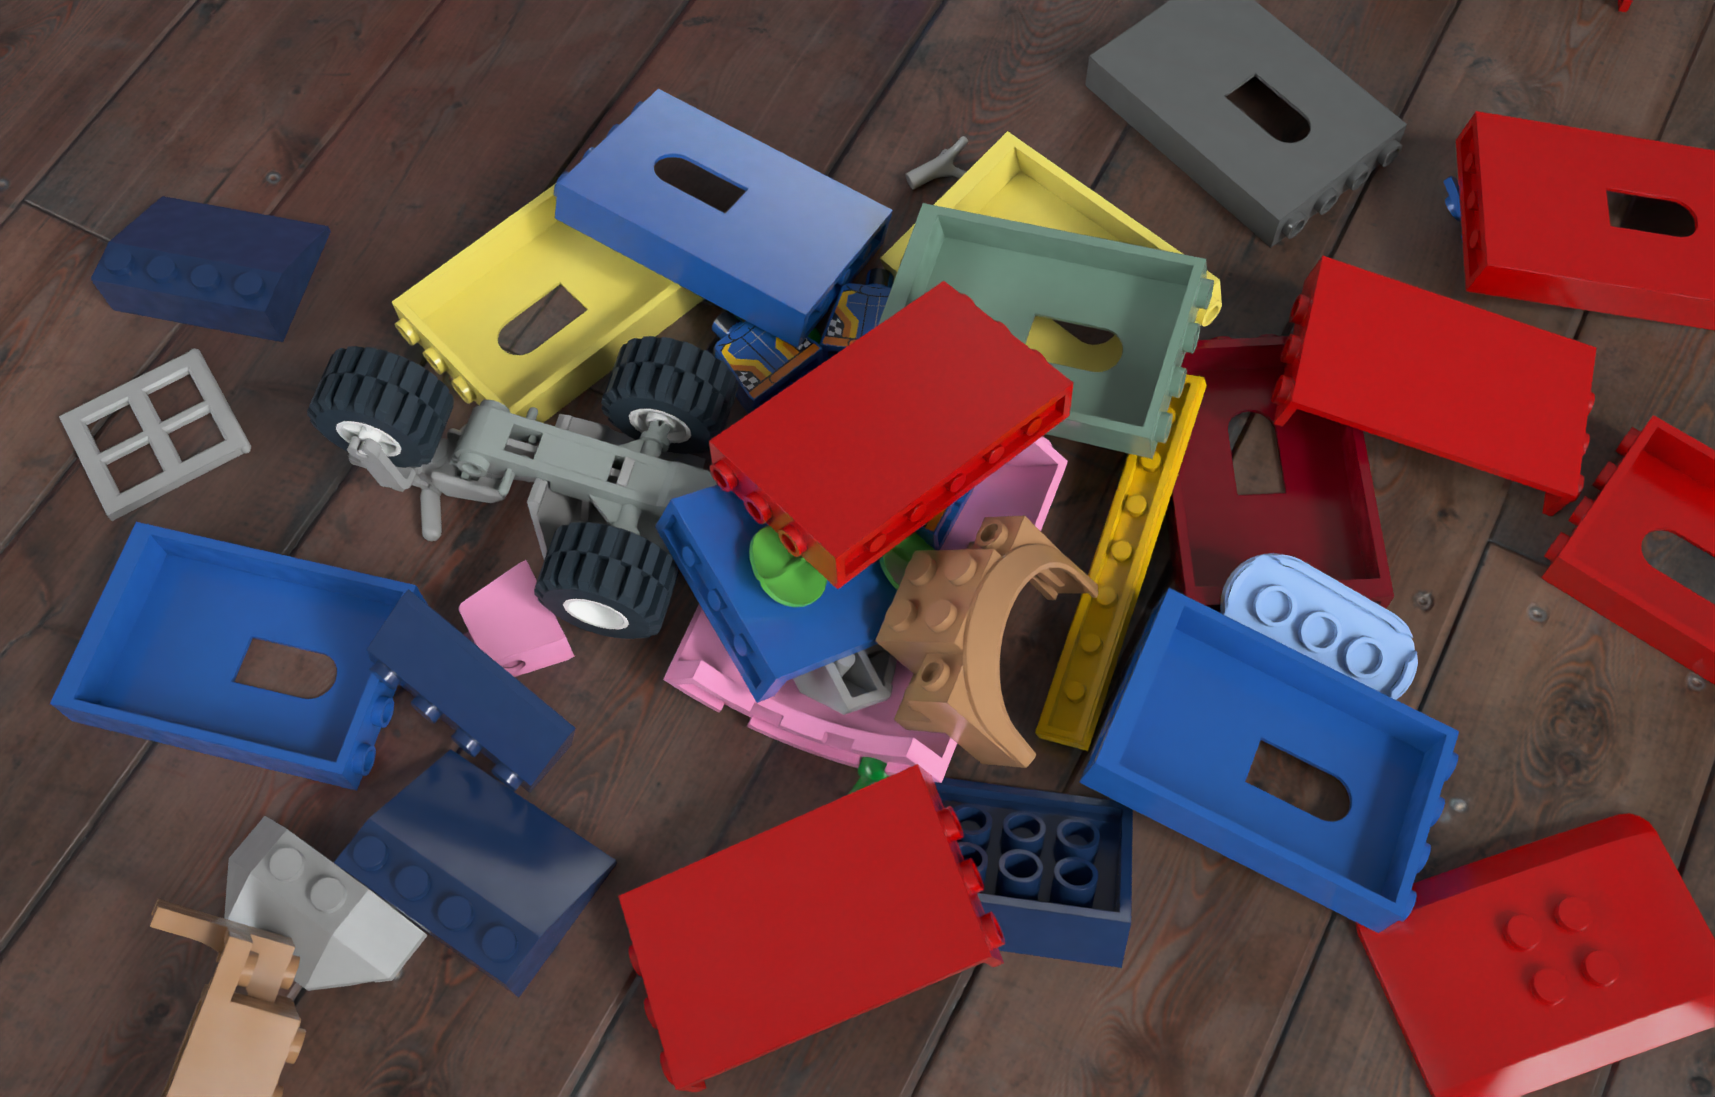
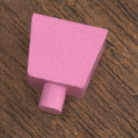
(514, 625)

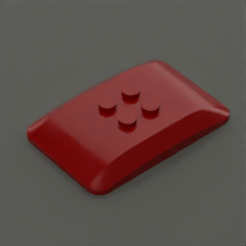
(1547, 961)

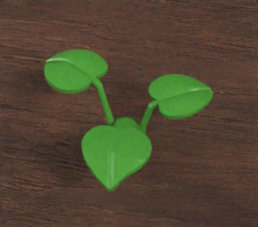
(797, 583)

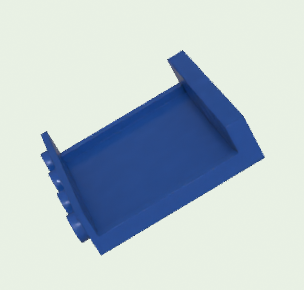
(766, 640)

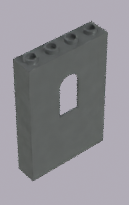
(1173, 85)

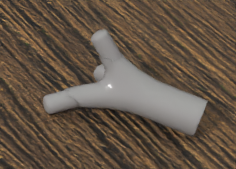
(938, 167)

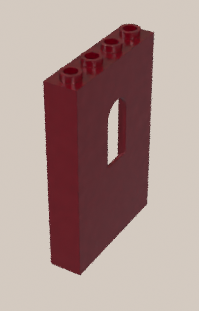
(1328, 498)

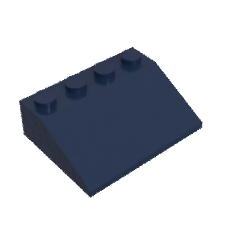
(211, 267)
(1049, 868)
(478, 869)

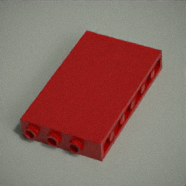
(1439, 378)
(889, 432)
(807, 926)

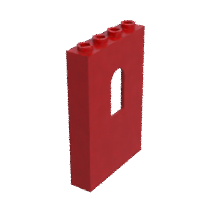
(1543, 227)
(1656, 486)

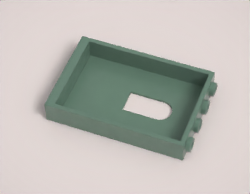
(1078, 279)

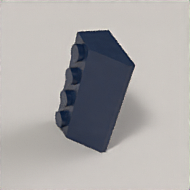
(469, 693)

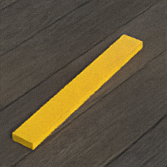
(1119, 571)

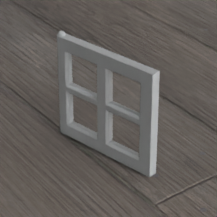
(155, 432)

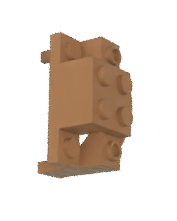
(952, 626)
(235, 1039)

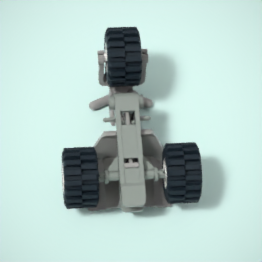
(591, 488)

